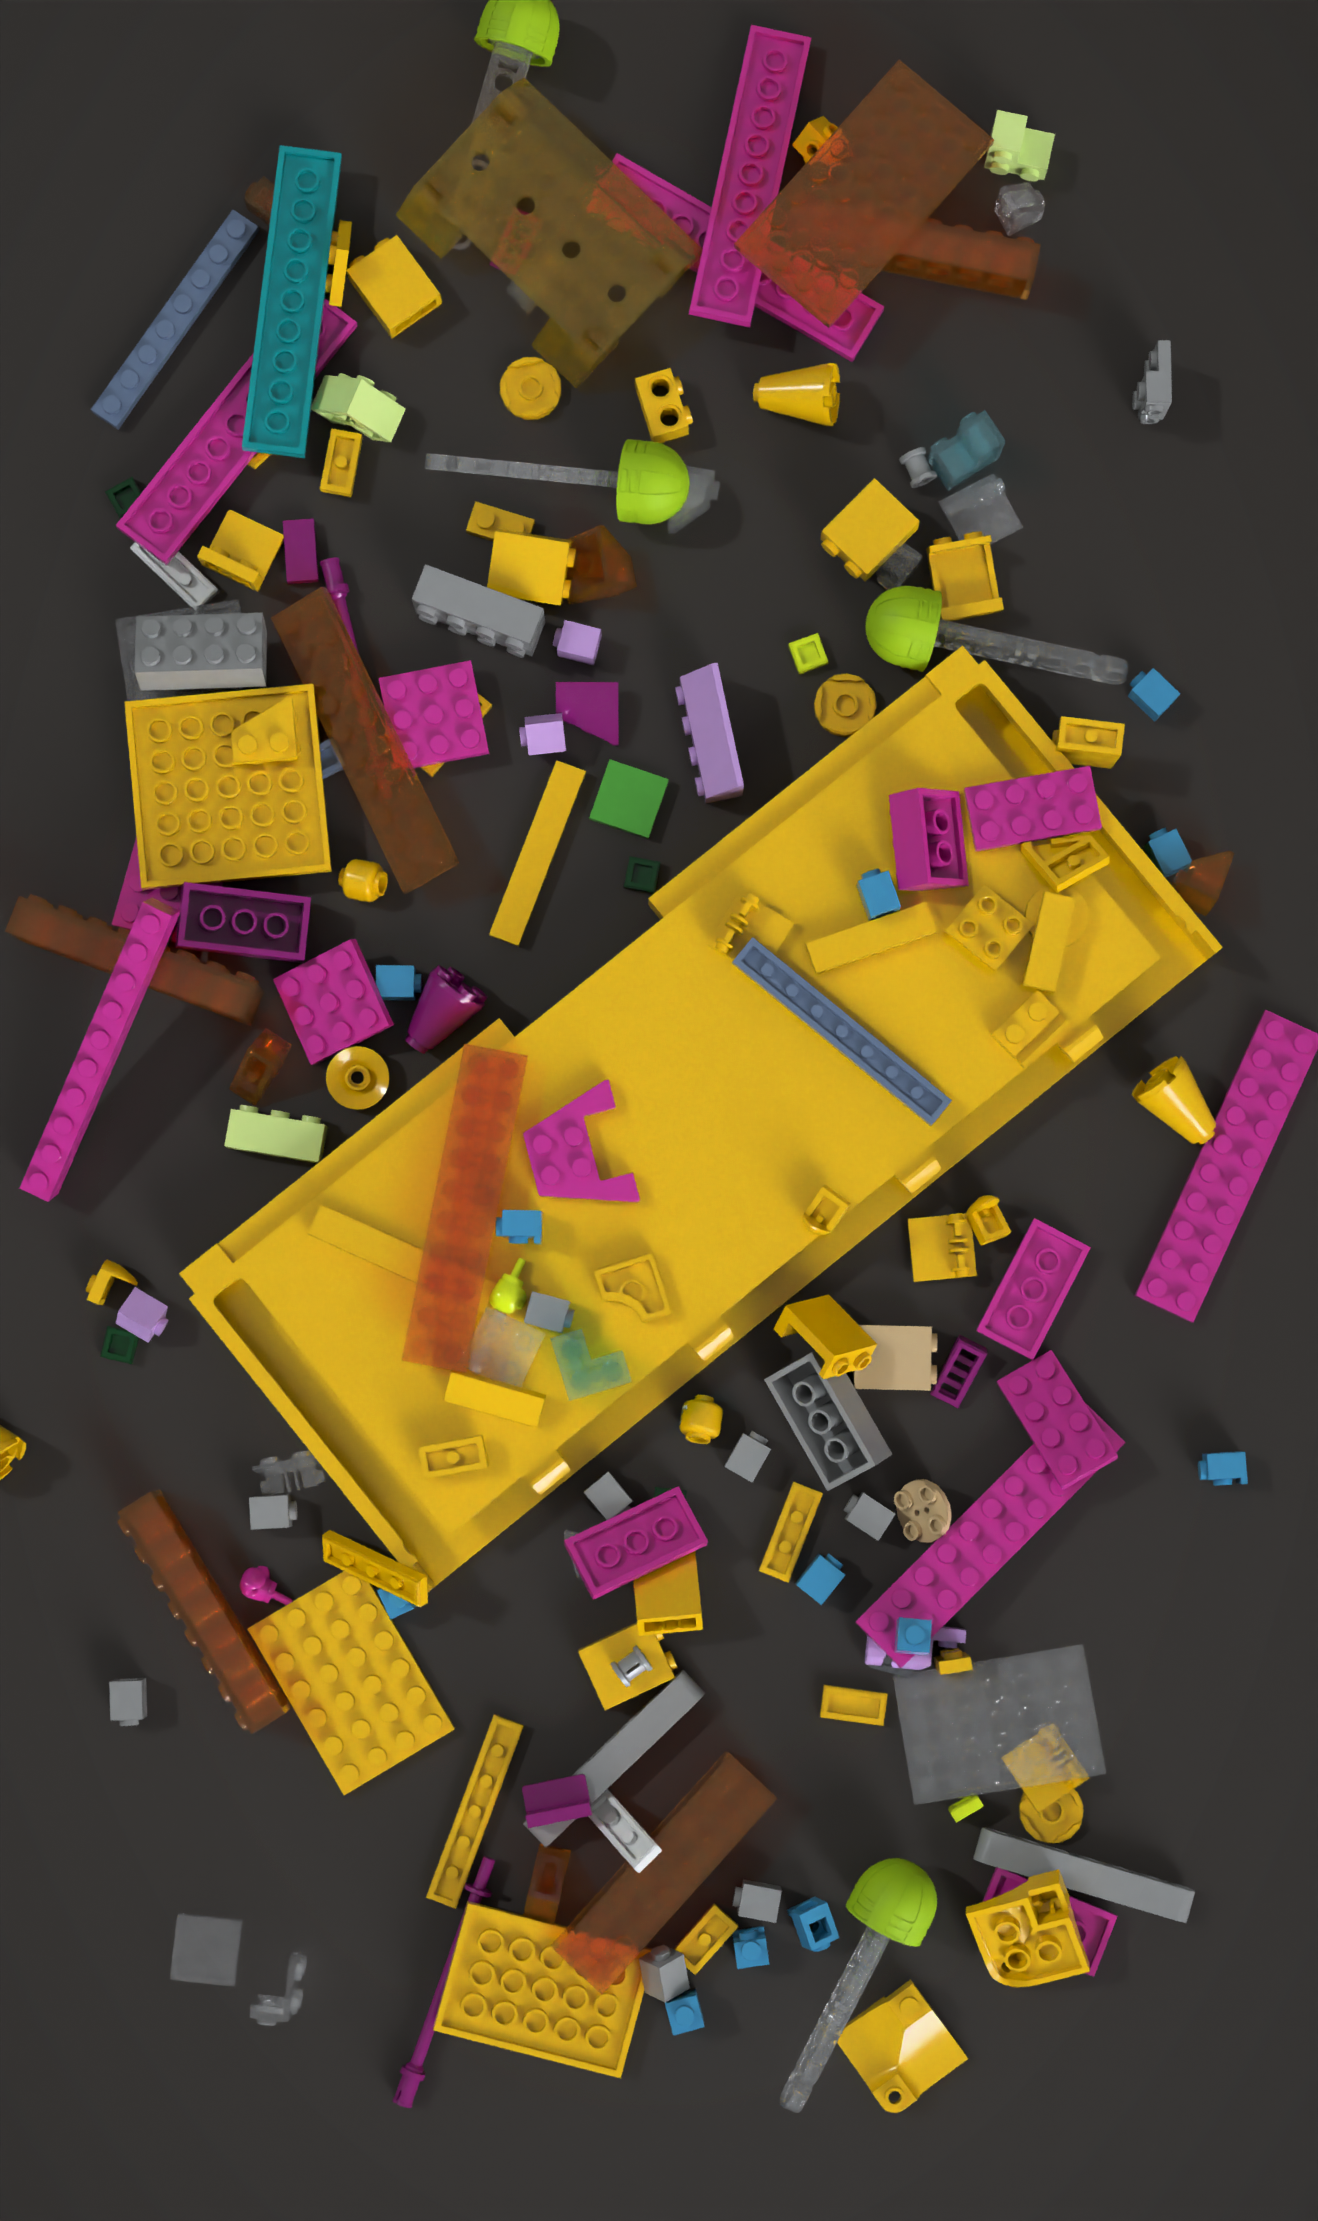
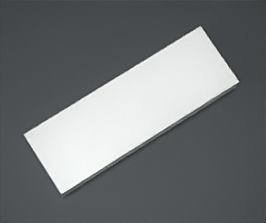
(180, 577)
(623, 1831)

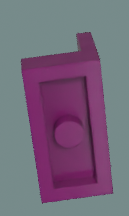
(556, 1800)

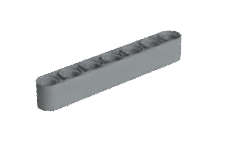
(630, 1743)
(1085, 1874)

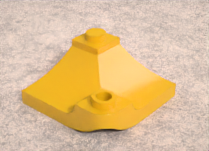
(1030, 1932)
(900, 2047)

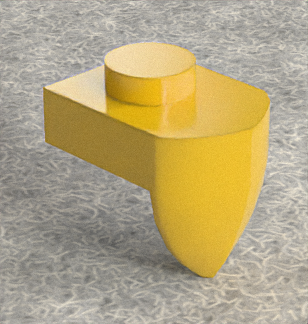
(825, 1211)
(987, 1220)
(100, 1284)

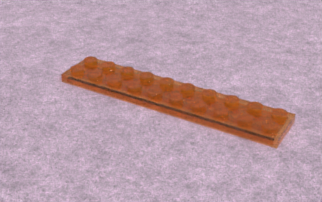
(365, 740)
(464, 1208)

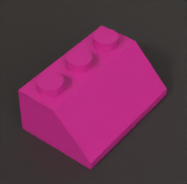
(928, 839)

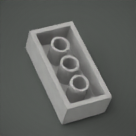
(478, 611)
(201, 651)
(828, 1420)

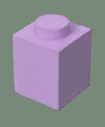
(577, 642)
(543, 734)
(142, 1315)

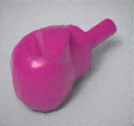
(258, 1586)

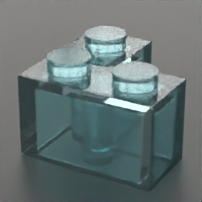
(972, 449)
(581, 1373)

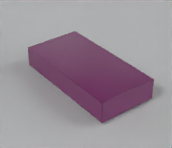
(300, 551)

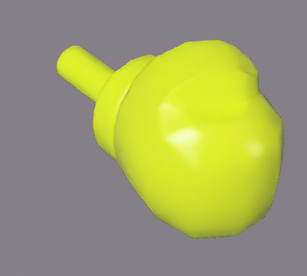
(508, 1291)

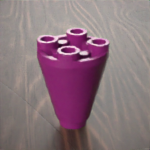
(442, 1008)

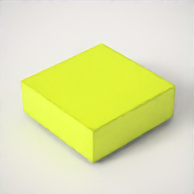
(808, 653)
(965, 1807)

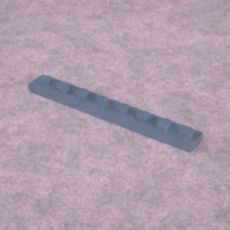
(175, 319)
(841, 1031)

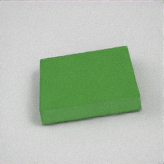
(629, 799)

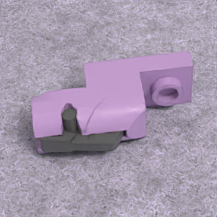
(877, 1658)

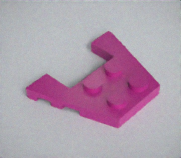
(564, 1156)

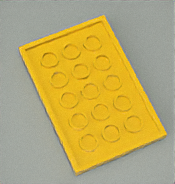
(351, 1679)
(525, 1998)

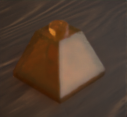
(600, 567)

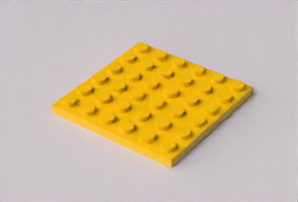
(218, 819)

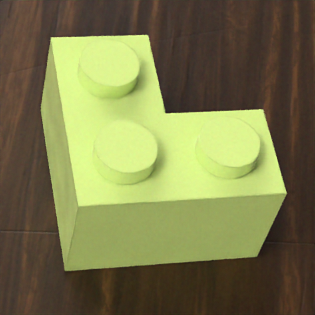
(1018, 148)
(360, 405)

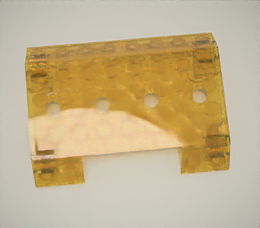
(576, 200)

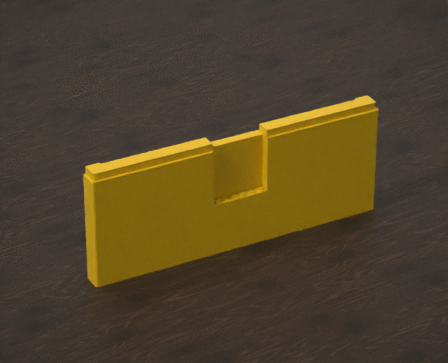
(718, 1114)

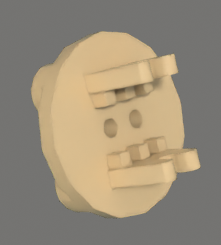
(921, 1496)

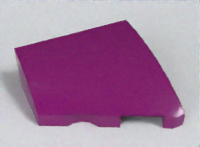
(590, 707)

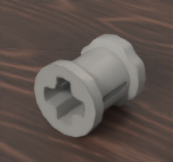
(918, 467)
(631, 1666)

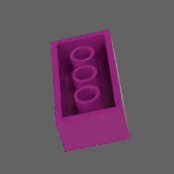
(243, 922)

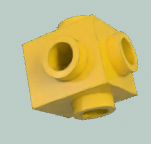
(813, 137)

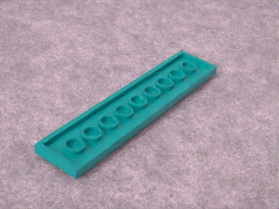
(292, 302)

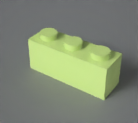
(276, 1134)

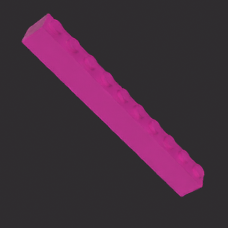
(100, 1049)

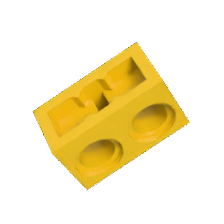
(656, 407)

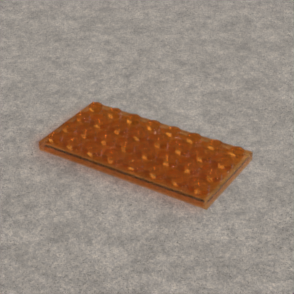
(864, 193)

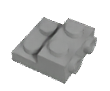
(1155, 389)

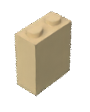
(899, 1359)

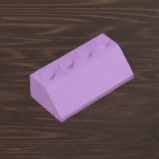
(711, 734)

